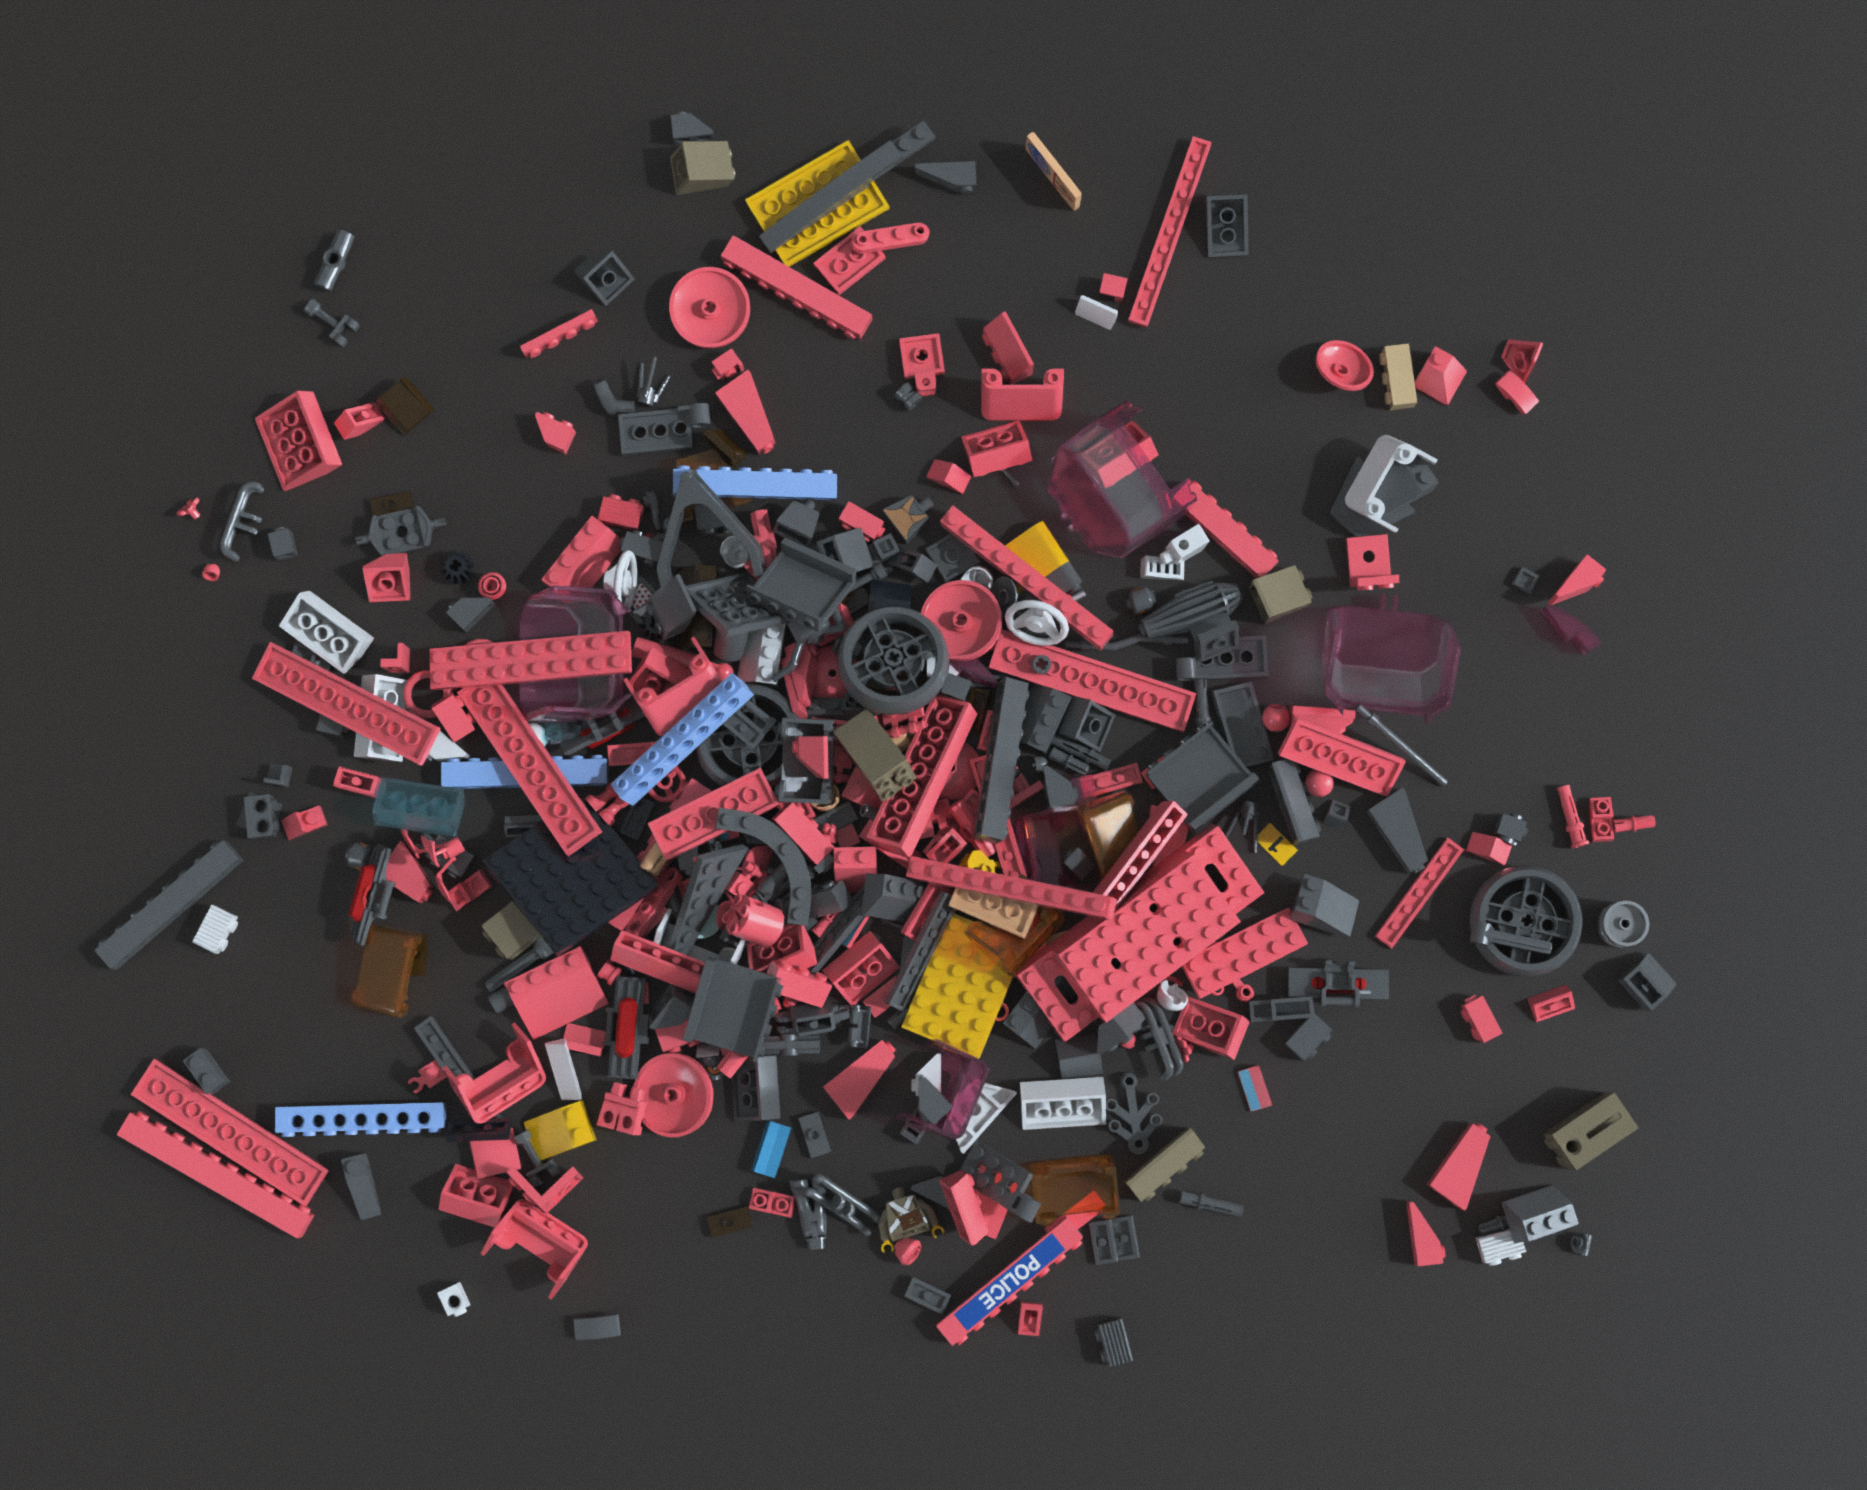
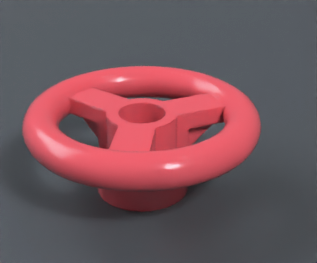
(670, 796)

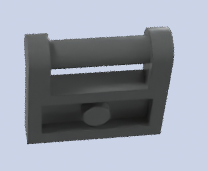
(746, 728)

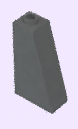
(1398, 828)

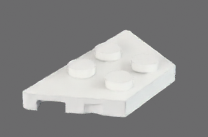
(989, 1105)

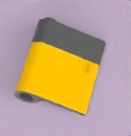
(1044, 554)

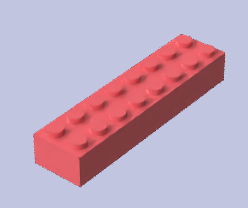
(931, 759)

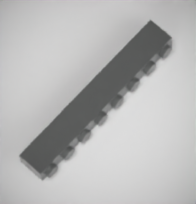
(1001, 761)
(168, 905)

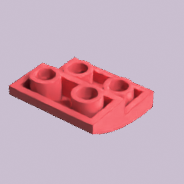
(495, 1156)

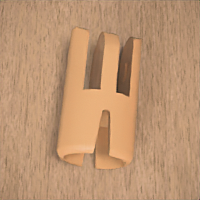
(654, 860)

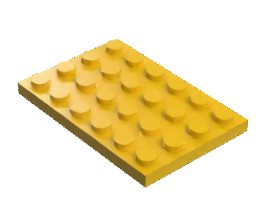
(792, 190)
(958, 992)

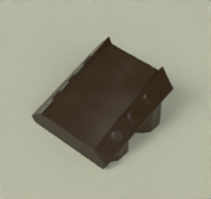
(404, 405)
(725, 446)

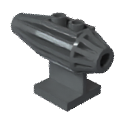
(1203, 613)

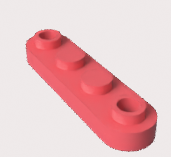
(890, 238)

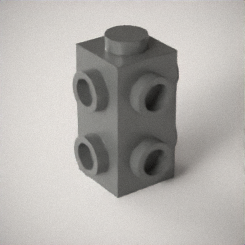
(642, 547)

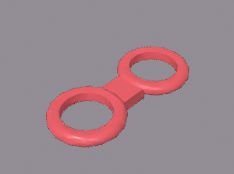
(425, 674)

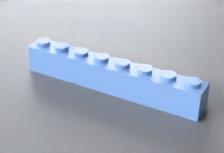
(765, 484)
(495, 773)

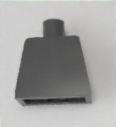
(798, 522)

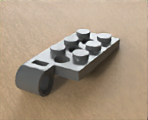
(691, 416)
(1192, 669)
(1016, 1202)

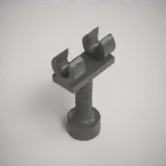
(313, 308)
(524, 1139)

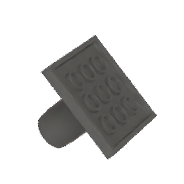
(727, 608)

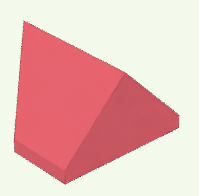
(1521, 357)

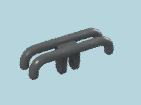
(235, 516)
(1161, 1036)
(842, 1204)

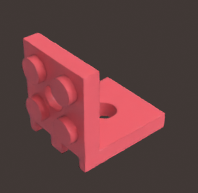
(1378, 571)
(553, 1195)

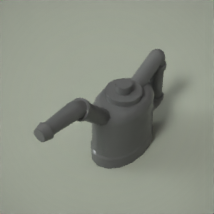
(808, 636)

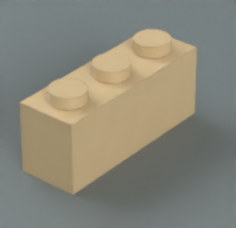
(1398, 377)

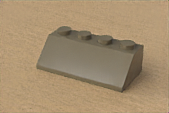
(1164, 1164)

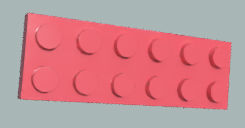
(1341, 756)
(697, 820)
(1244, 953)

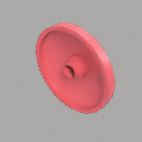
(709, 307)
(966, 617)
(675, 1093)

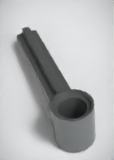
(1484, 934)
(540, 950)

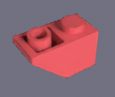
(555, 433)

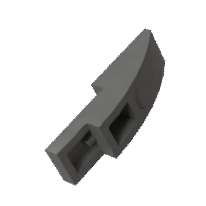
(836, 708)

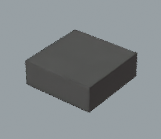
(1525, 580)

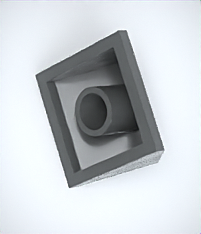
(1079, 1056)

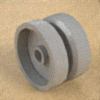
(1633, 918)

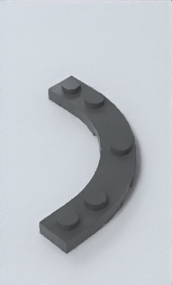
(786, 851)

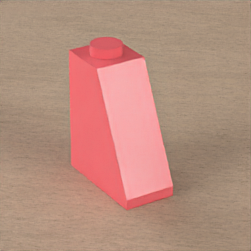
(408, 874)

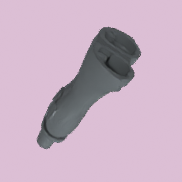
(777, 883)
(812, 1222)

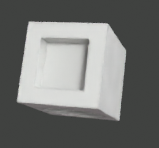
(458, 1291)

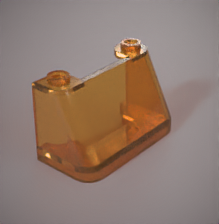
(1109, 828)
(1012, 951)
(386, 970)
(1075, 1187)

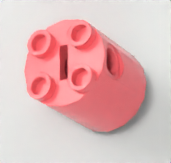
(754, 920)

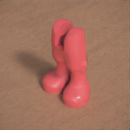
(598, 802)

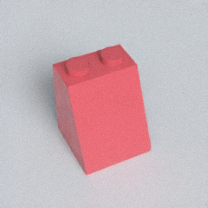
(853, 864)

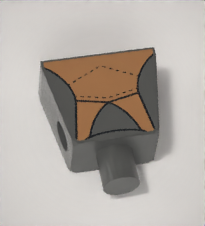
(908, 516)

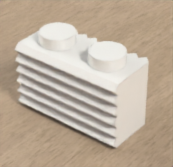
(215, 929)
(1499, 1246)

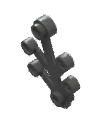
(1134, 1117)

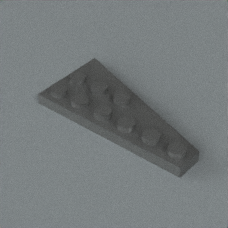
(705, 887)

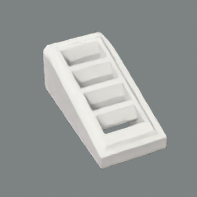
(1145, 568)

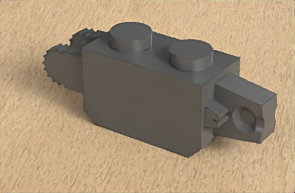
(811, 1019)

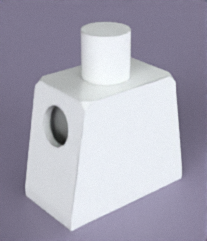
(1185, 546)

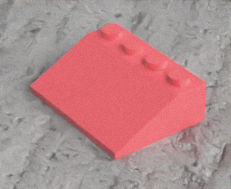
(298, 440)
(556, 992)

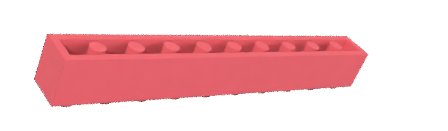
(1025, 576)
(1011, 888)
(215, 1174)

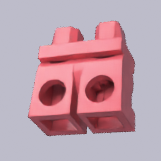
(623, 1112)

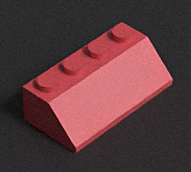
(585, 557)

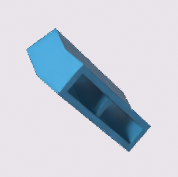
(771, 1149)

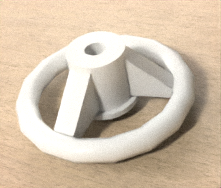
(621, 580)
(1038, 620)

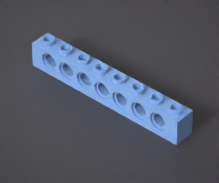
(682, 739)
(286, 1117)

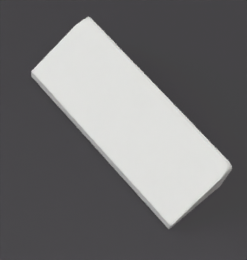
(563, 1070)

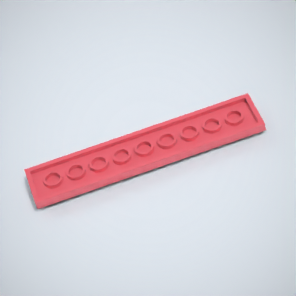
(530, 660)
(1095, 681)
(346, 703)
(531, 766)
(230, 1132)

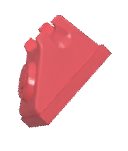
(1325, 717)

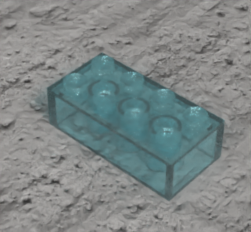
(419, 807)

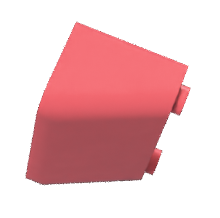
(1021, 401)

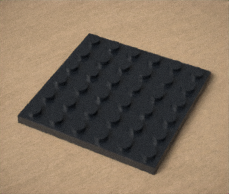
(573, 893)

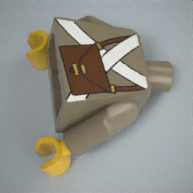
(905, 1218)

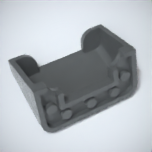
(797, 781)

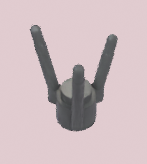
(647, 395)
(1248, 812)

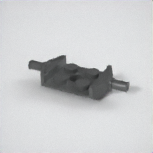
(384, 531)

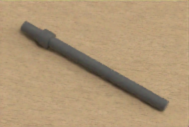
(1373, 720)

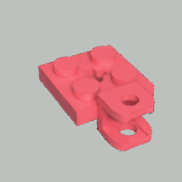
(922, 371)

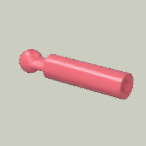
(680, 656)

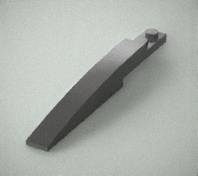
(846, 186)

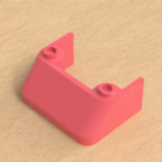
(673, 704)
(503, 1083)
(543, 1237)

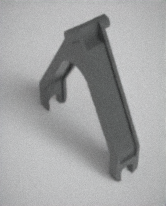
(695, 490)

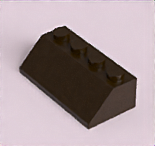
(700, 626)

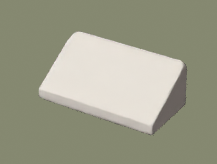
(1096, 312)

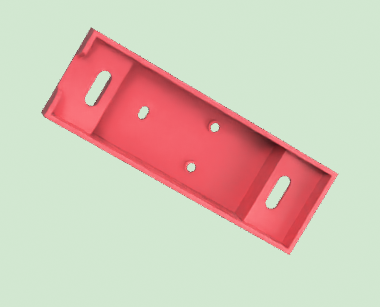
(1141, 939)

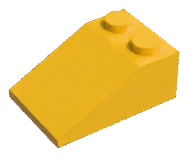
(560, 1130)

